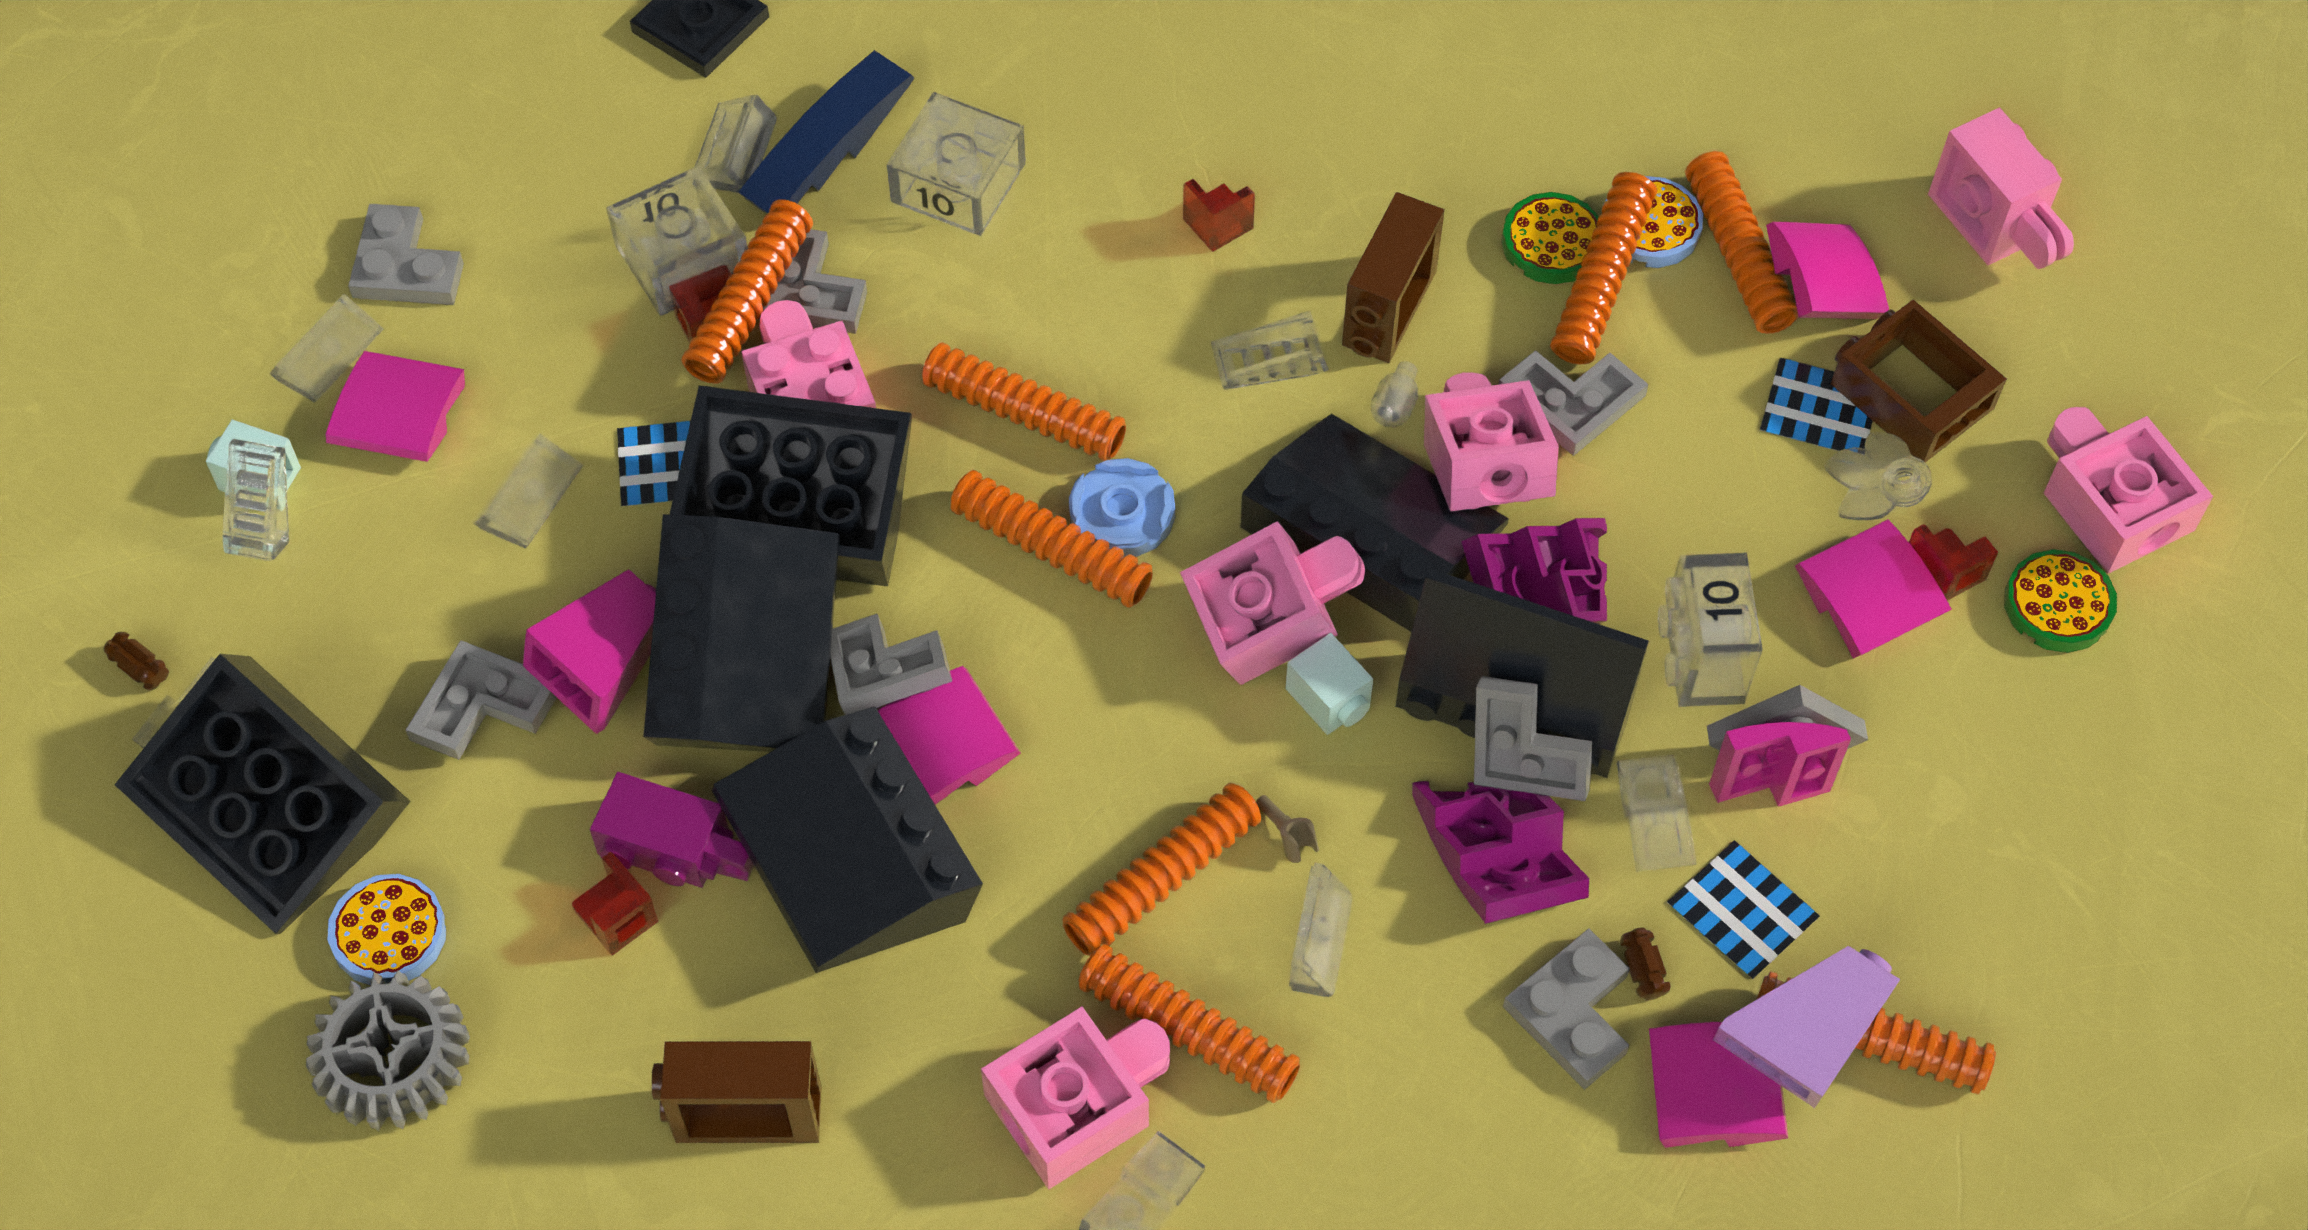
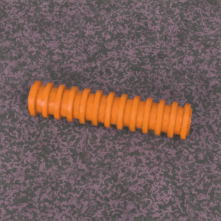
(1741, 242)
(1603, 268)
(747, 291)
(1024, 401)
(1051, 538)
(1162, 869)
(1189, 1023)
(1920, 1047)

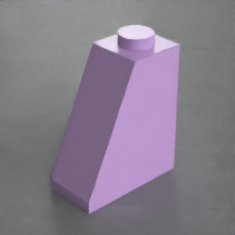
(1811, 1022)

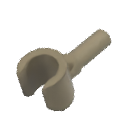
(1294, 831)

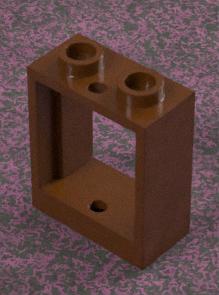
(1392, 277)
(1944, 353)
(739, 1091)

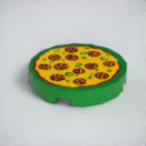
(1548, 236)
(2060, 600)

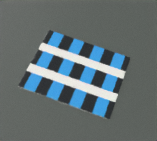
(1812, 410)
(650, 461)
(1743, 909)

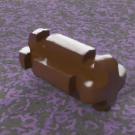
(136, 660)
(1645, 964)

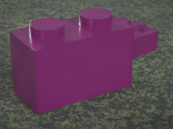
(667, 833)

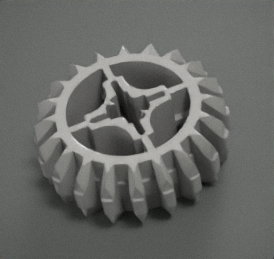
(343, 1052)

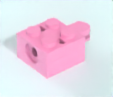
(2000, 192)
(805, 360)
(1489, 443)
(2121, 488)
(1268, 599)
(1075, 1092)

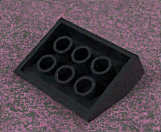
(800, 469)
(1374, 498)
(1473, 631)
(740, 633)
(260, 791)
(849, 841)

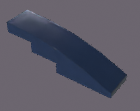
(828, 131)

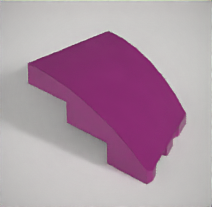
(1545, 566)
(1501, 848)

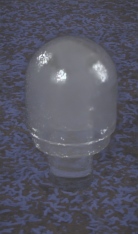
(1395, 396)

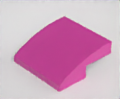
(1827, 270)
(395, 406)
(1873, 587)
(950, 735)
(1787, 757)
(1710, 1092)

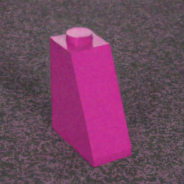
(594, 648)

